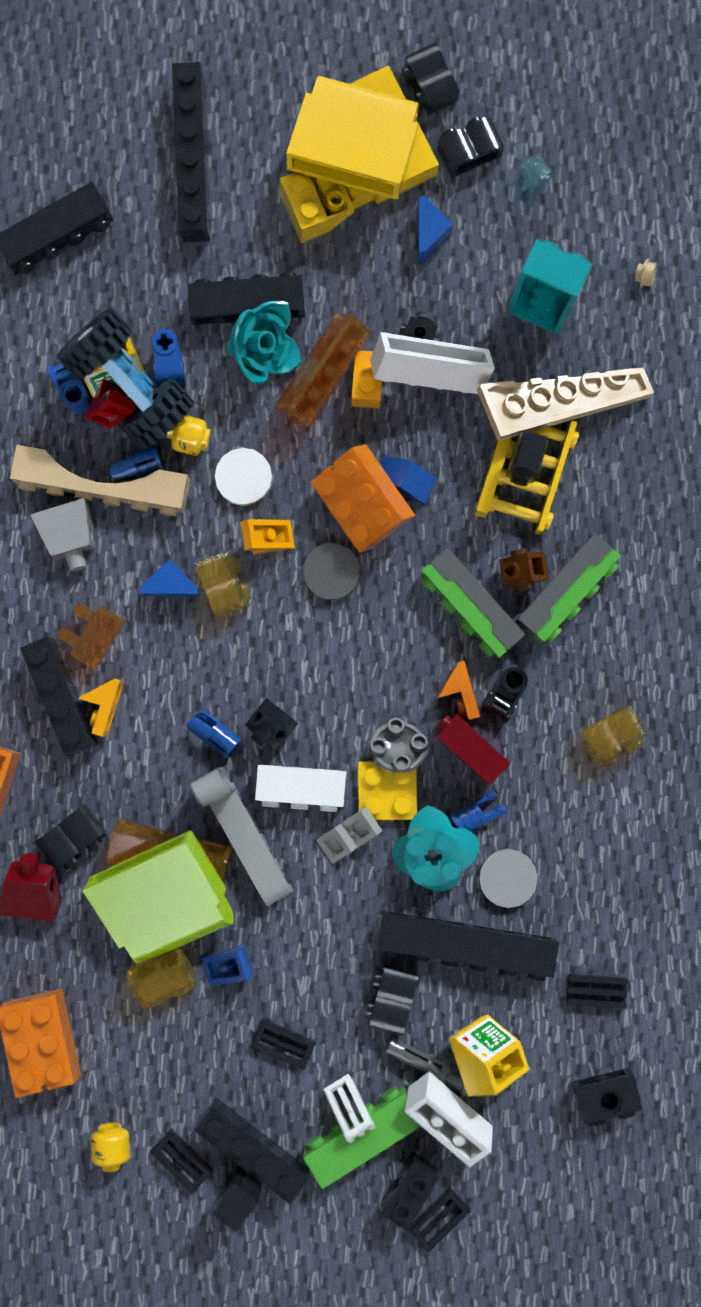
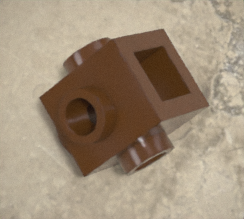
(523, 569)

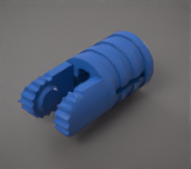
(129, 466)
(213, 733)
(472, 816)

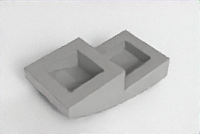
(349, 835)

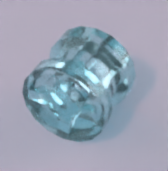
(535, 171)

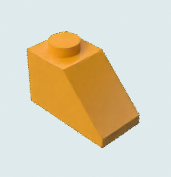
(365, 389)

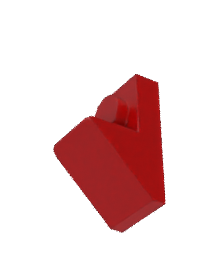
(109, 405)

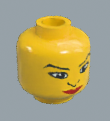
(190, 436)
(110, 1146)

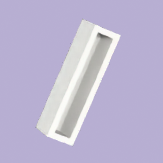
(430, 363)

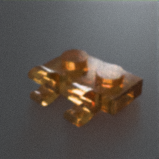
(97, 636)

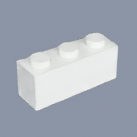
(300, 787)
(449, 1119)

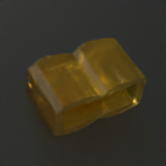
(222, 584)
(612, 735)
(161, 978)

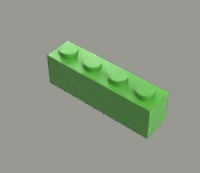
(335, 1157)

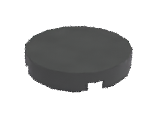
(331, 571)

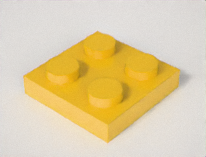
(387, 793)

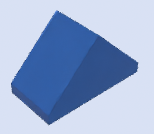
(432, 228)
(409, 478)
(169, 582)
(228, 966)

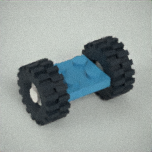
(156, 409)

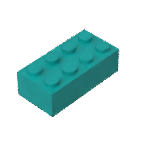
(548, 285)

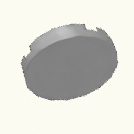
(508, 878)

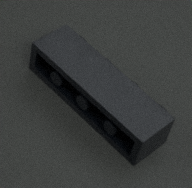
(54, 228)
(227, 299)
(59, 696)
(252, 1150)

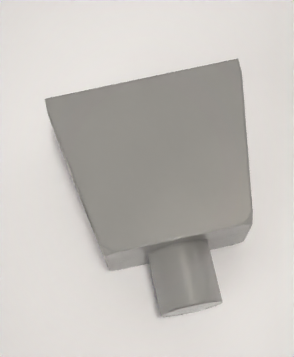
(67, 532)

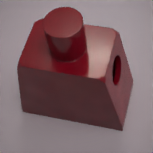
(30, 890)

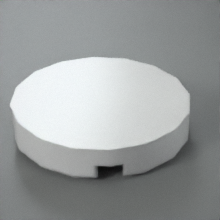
(243, 476)

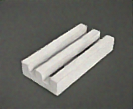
(359, 1128)

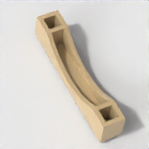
(158, 490)

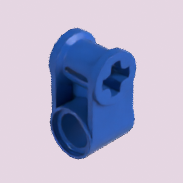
(168, 362)
(68, 386)

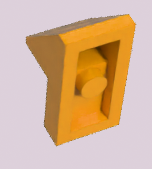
(267, 535)
(107, 697)

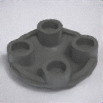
(398, 746)

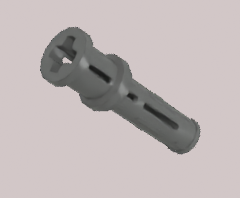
(415, 1058)

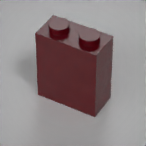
(470, 748)

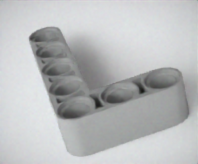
(240, 828)

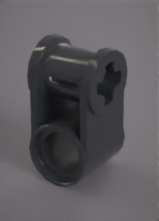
(505, 695)

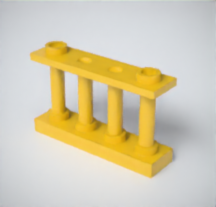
(497, 475)

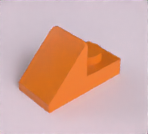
(460, 683)

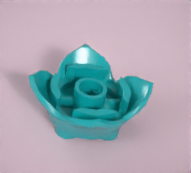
(261, 342)
(429, 831)

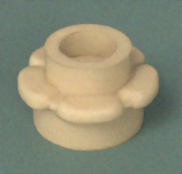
(646, 273)

